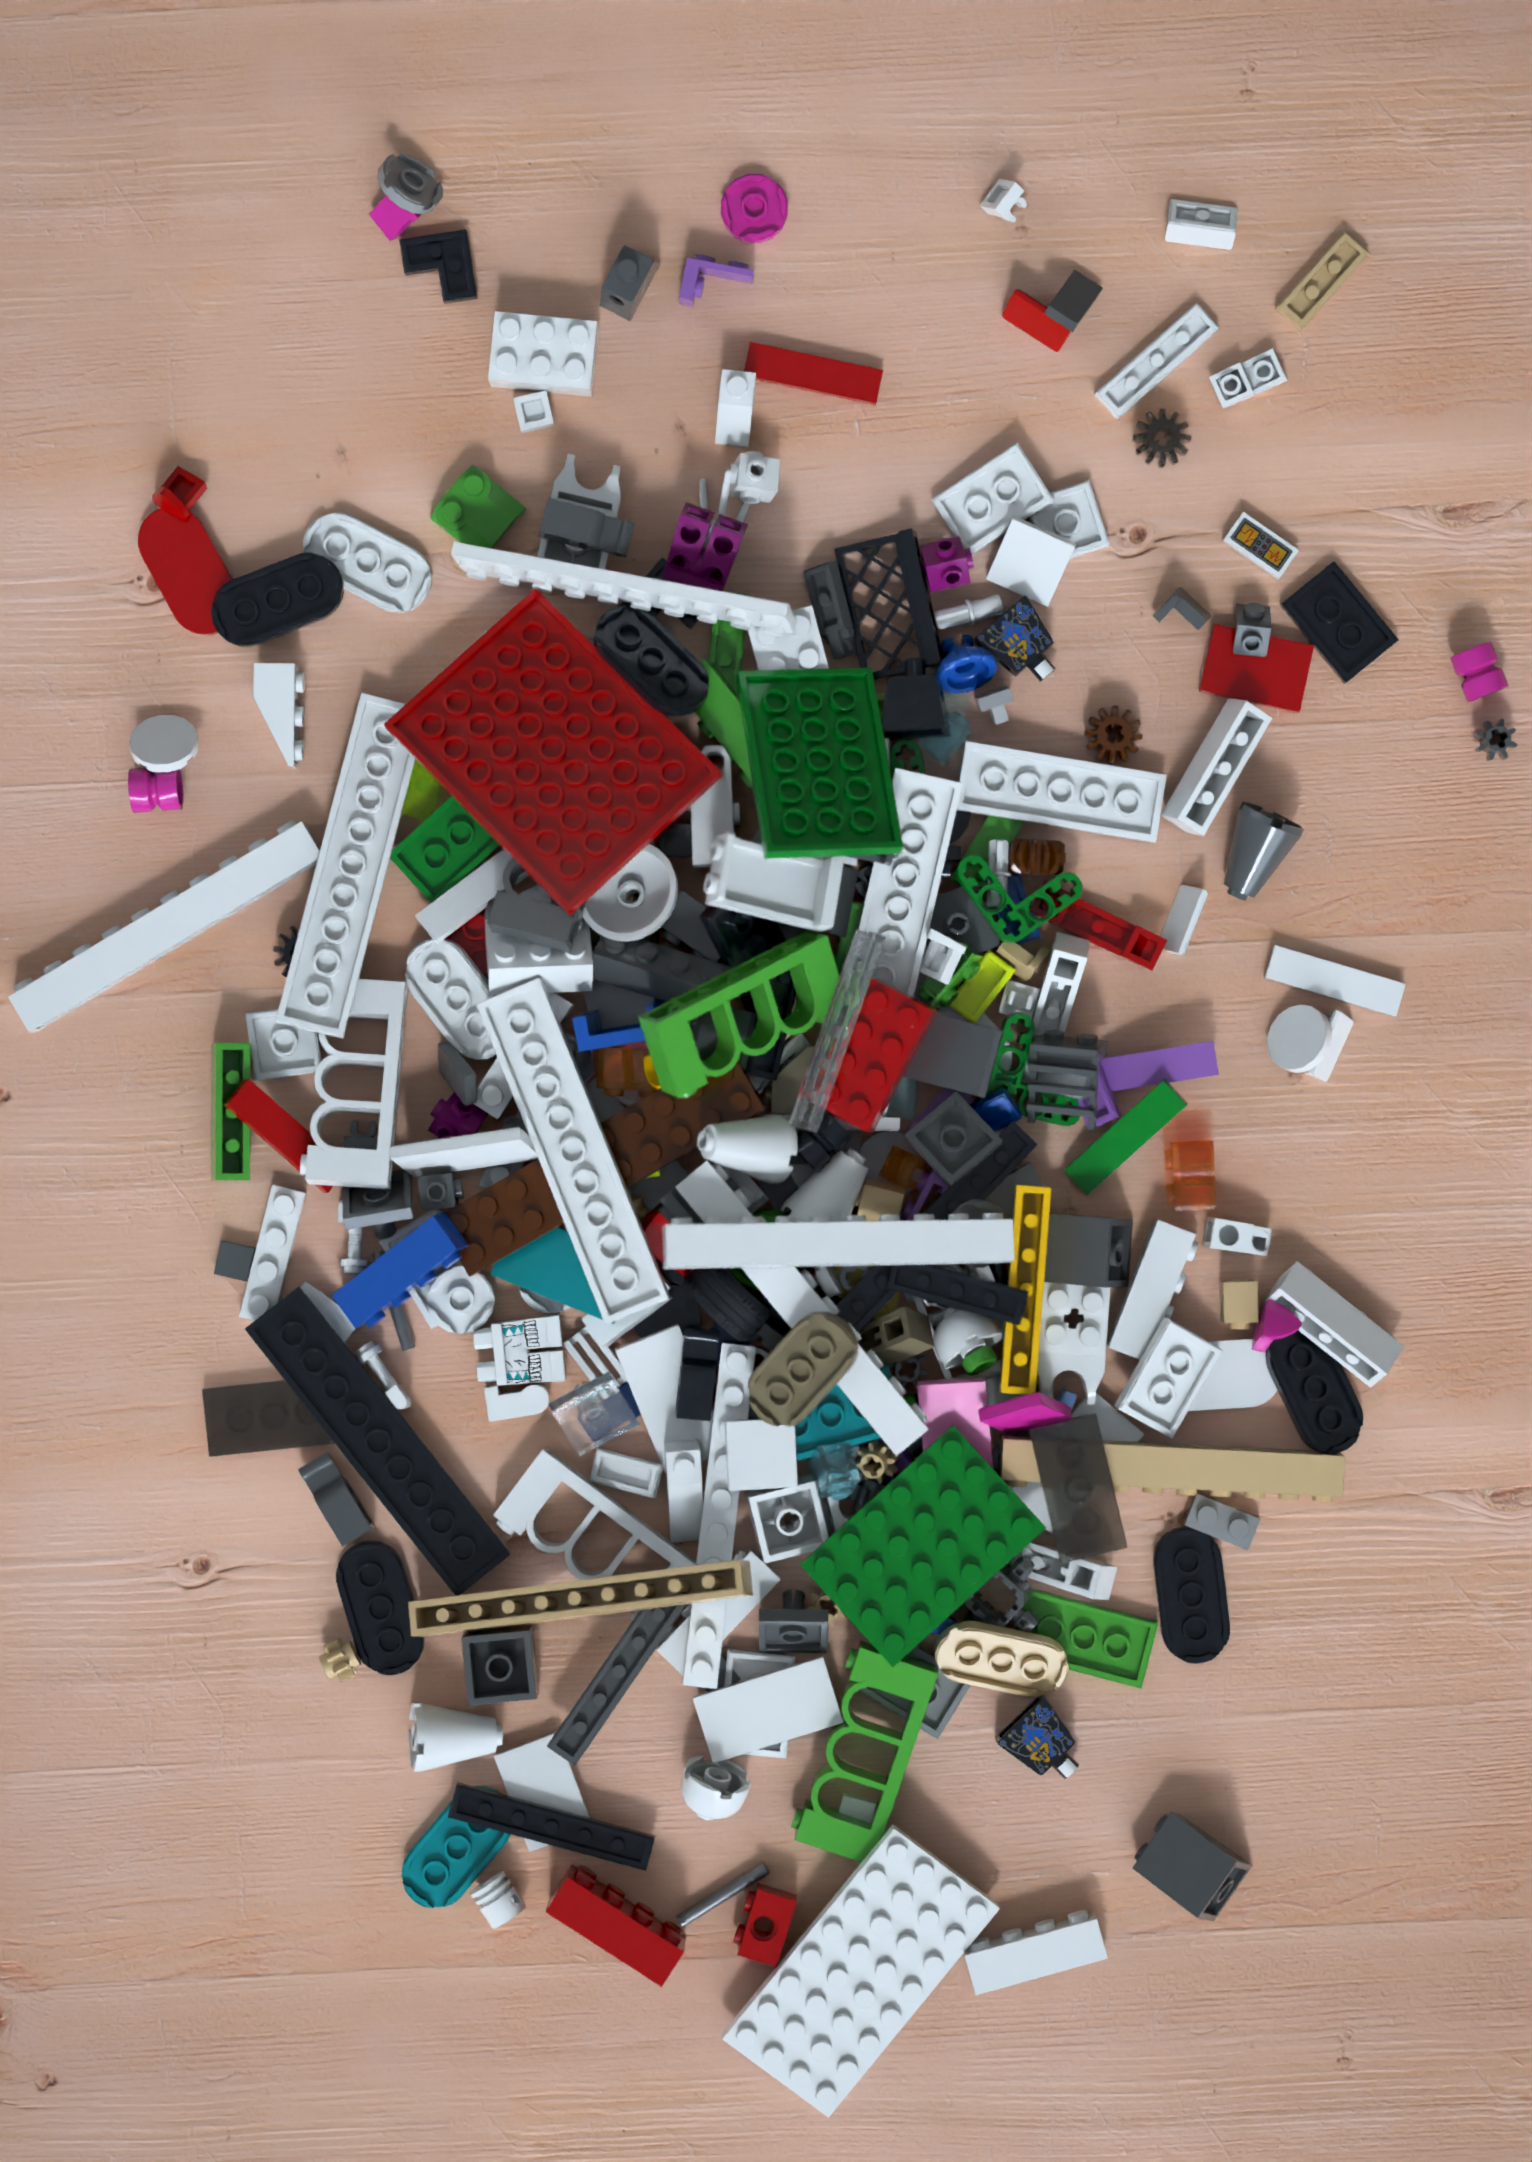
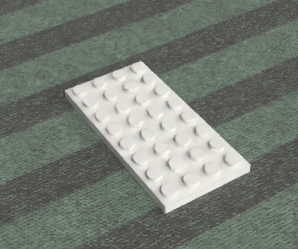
(860, 1971)

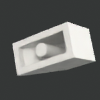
(735, 408)

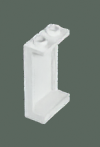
(777, 889)

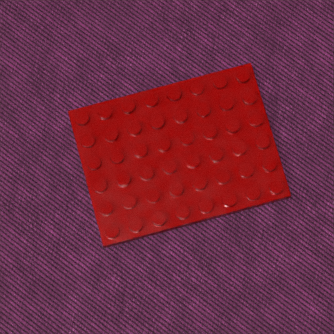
(552, 751)

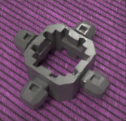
(1013, 1577)

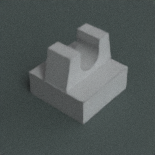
(994, 702)

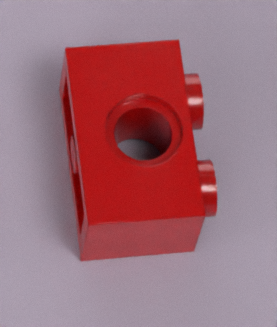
(765, 1945)

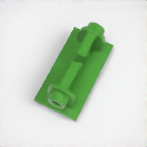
(946, 994)

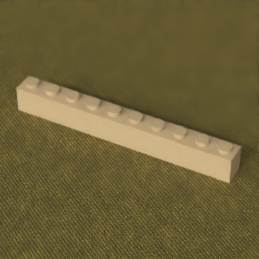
(1197, 1468)
(581, 1598)

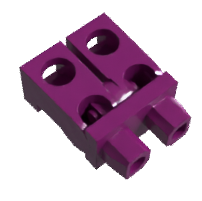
(699, 566)

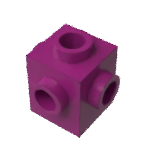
(946, 563)
(455, 1118)

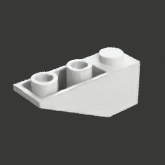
(277, 696)

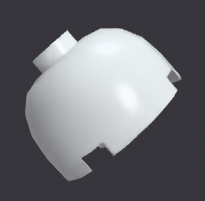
(962, 1334)
(715, 1788)

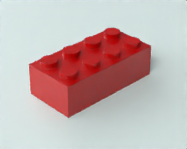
(878, 1054)
(617, 1924)

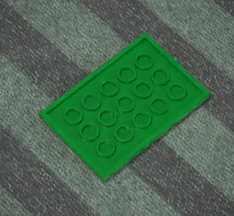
(818, 763)
(922, 1545)

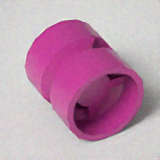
(1479, 671)
(153, 789)

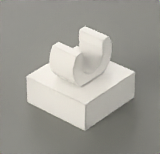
(1002, 198)
(1018, 998)

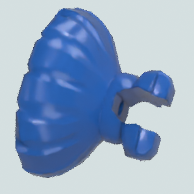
(965, 666)

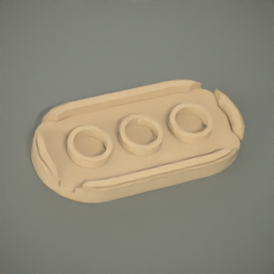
(1001, 1658)

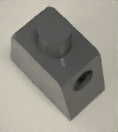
(628, 282)

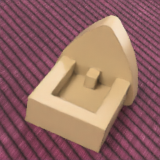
(1020, 959)

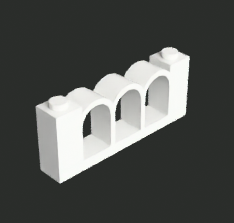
(357, 1166)
(538, 1484)

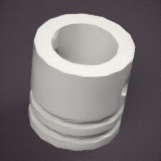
(498, 1900)

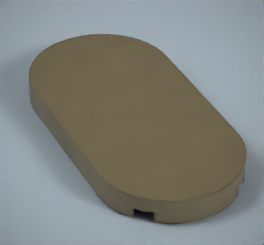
(802, 1369)

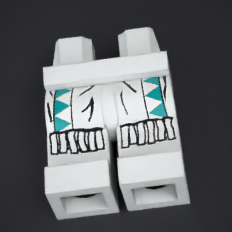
(512, 1352)

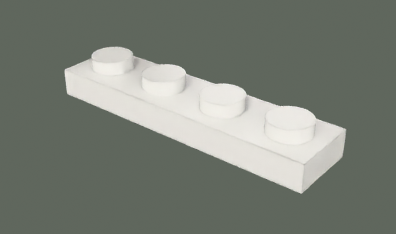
(272, 1251)

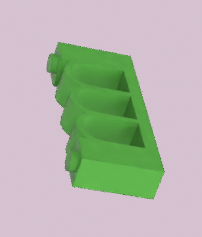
(668, 1028)
(825, 1826)

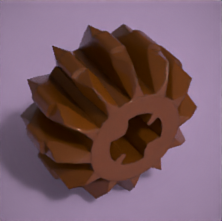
(1101, 735)
(1037, 856)

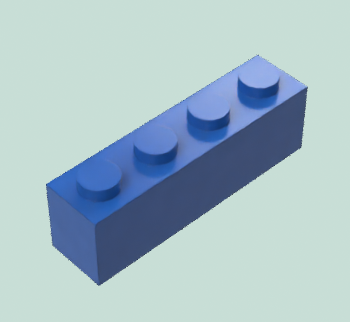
(400, 1270)

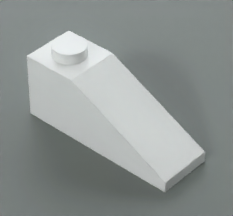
(1060, 983)
(684, 1489)
(1082, 1576)

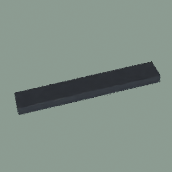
(551, 1826)

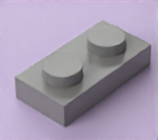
(1221, 1521)

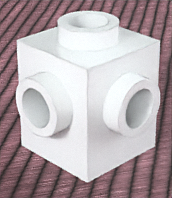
(754, 477)

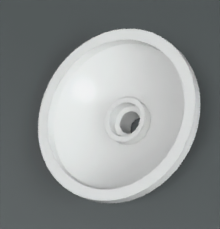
(610, 908)

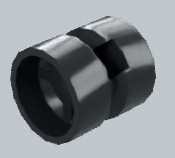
(815, 1147)

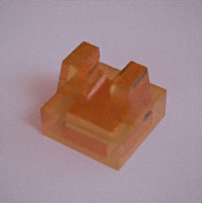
(900, 1167)

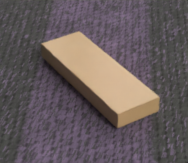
(1322, 281)

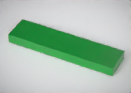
(1125, 1136)

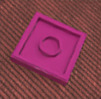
(1024, 1413)

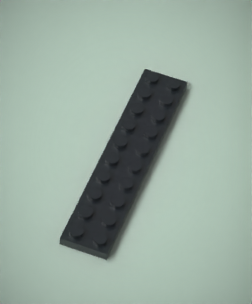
(377, 1441)

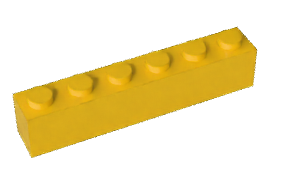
(1026, 1272)

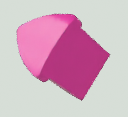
(392, 218)
(1274, 1323)

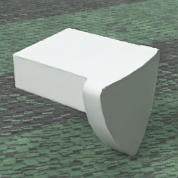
(941, 956)

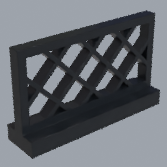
(917, 594)

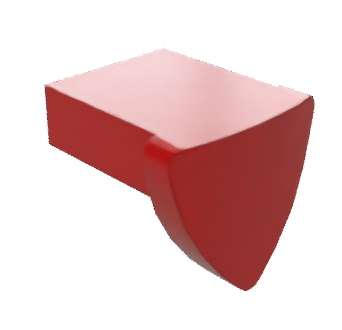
(179, 493)

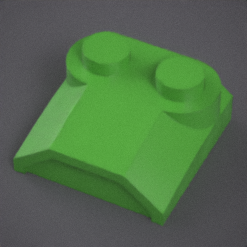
(476, 510)

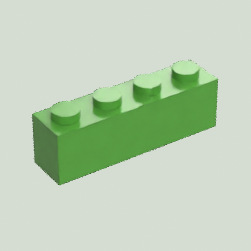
(723, 719)
(228, 1133)

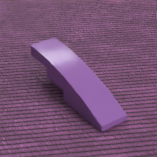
(1153, 1066)

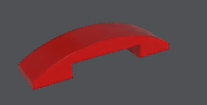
(1104, 930)

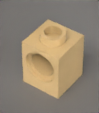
(1238, 1303)

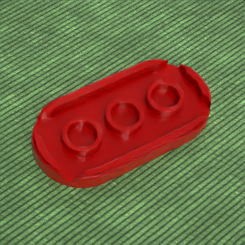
(183, 567)

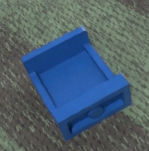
(592, 1036)

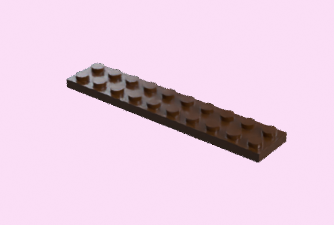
(642, 1143)

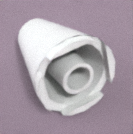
(752, 1146)
(831, 1190)
(449, 1736)

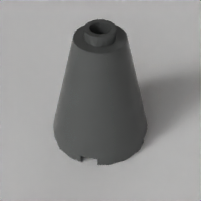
(1257, 849)

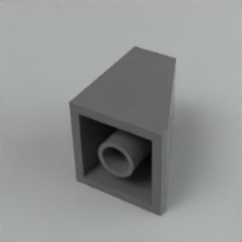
(956, 1056)
(1088, 1250)
(1191, 1866)

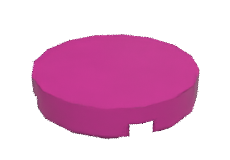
(754, 208)

